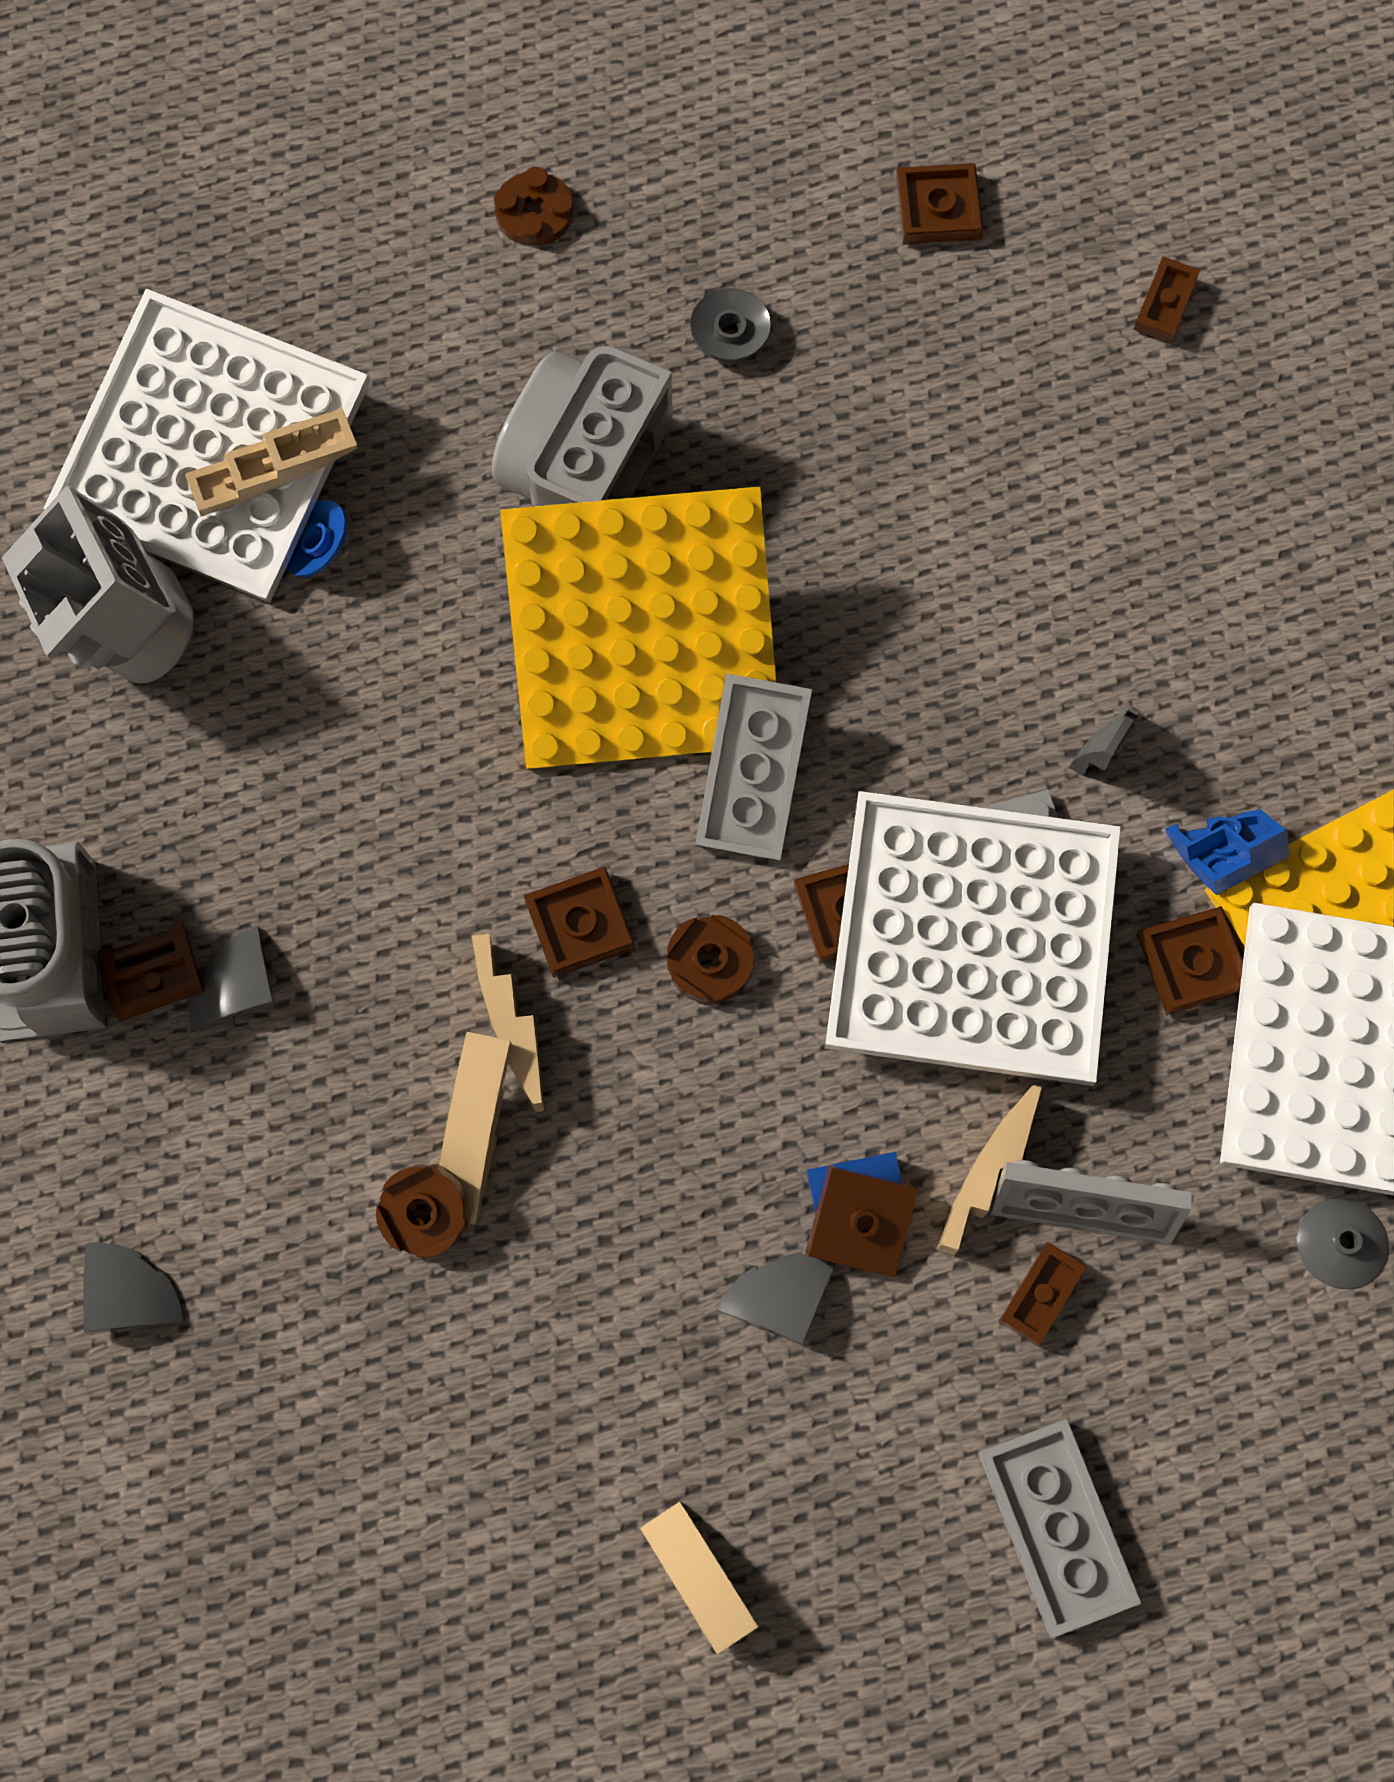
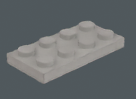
(753, 766)
(1090, 1202)
(1059, 1528)

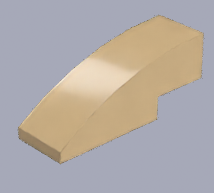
(699, 1578)

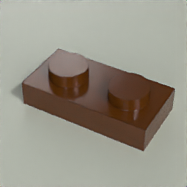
(1166, 299)
(1042, 1294)

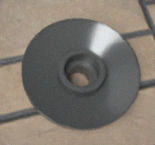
(730, 309)
(1325, 1256)

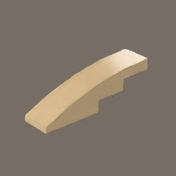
(272, 462)
(502, 1010)
(475, 1114)
(1004, 1146)

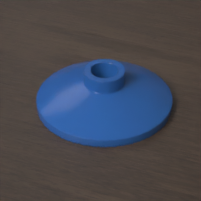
(320, 540)

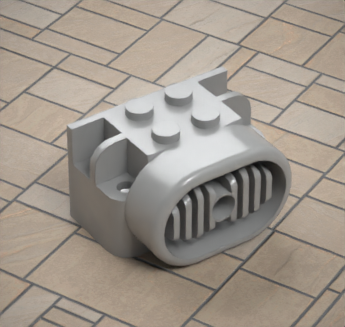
(584, 428)
(99, 591)
(51, 961)

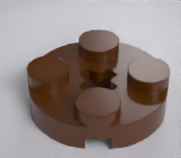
(533, 187)
(705, 935)
(432, 1186)

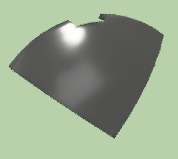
(1105, 742)
(232, 983)
(125, 1291)
(779, 1295)

